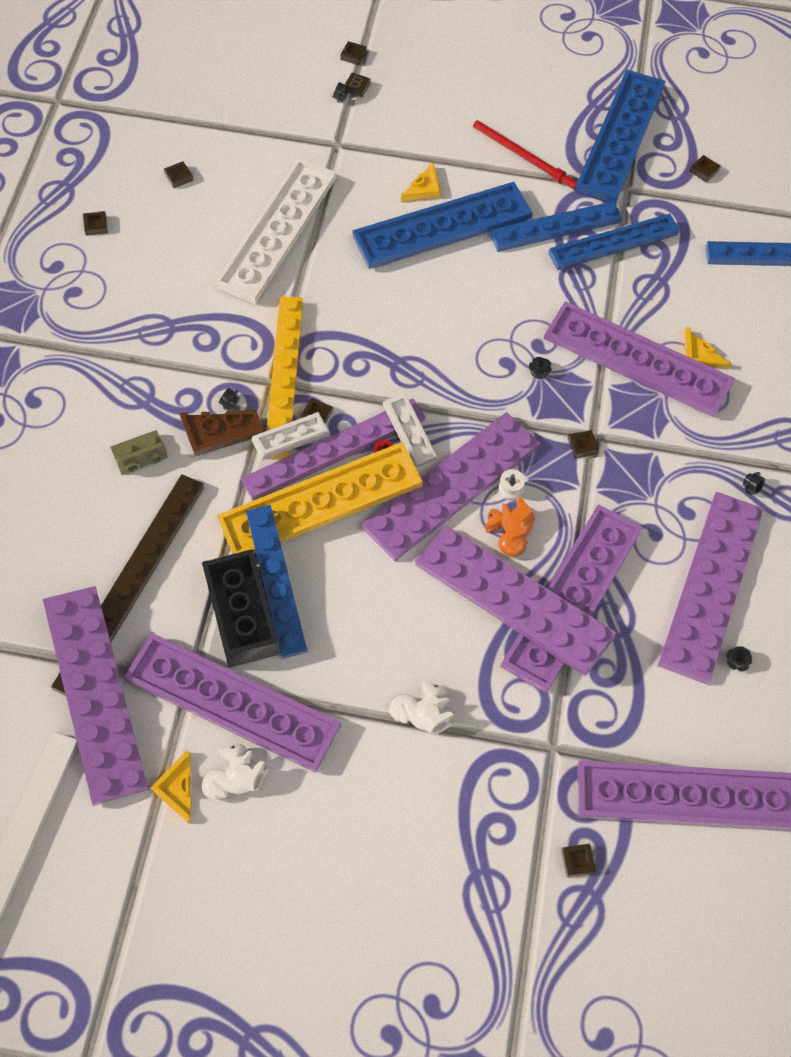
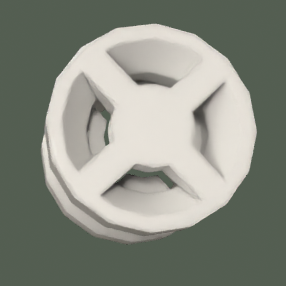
(510, 490)

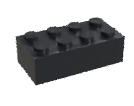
(241, 608)

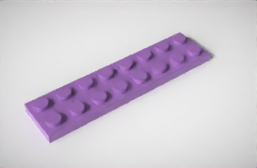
(639, 358)
(450, 486)
(580, 581)
(710, 588)
(516, 600)
(95, 696)
(233, 702)
(684, 795)

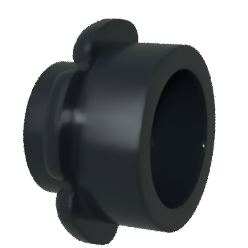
(341, 92)
(540, 372)
(229, 399)
(753, 483)
(741, 652)

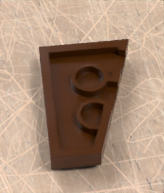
(216, 431)

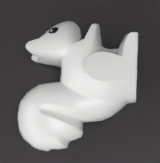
(427, 713)
(238, 778)

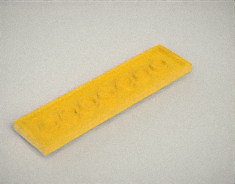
(327, 497)

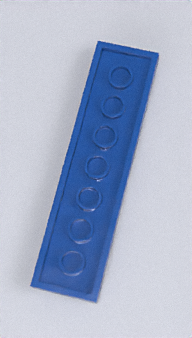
(620, 136)
(441, 224)

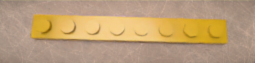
(285, 365)

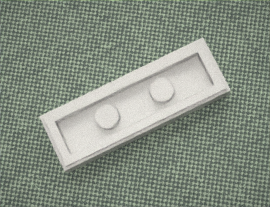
(409, 429)
(290, 436)

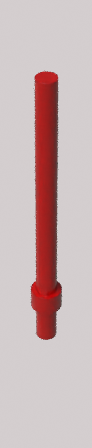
(557, 174)

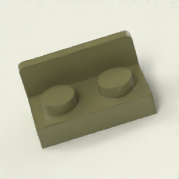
(139, 452)

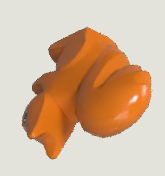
(516, 523)

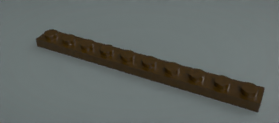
(146, 557)

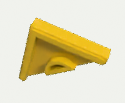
(423, 187)
(703, 351)
(175, 787)

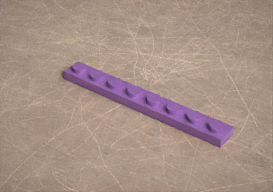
(322, 454)

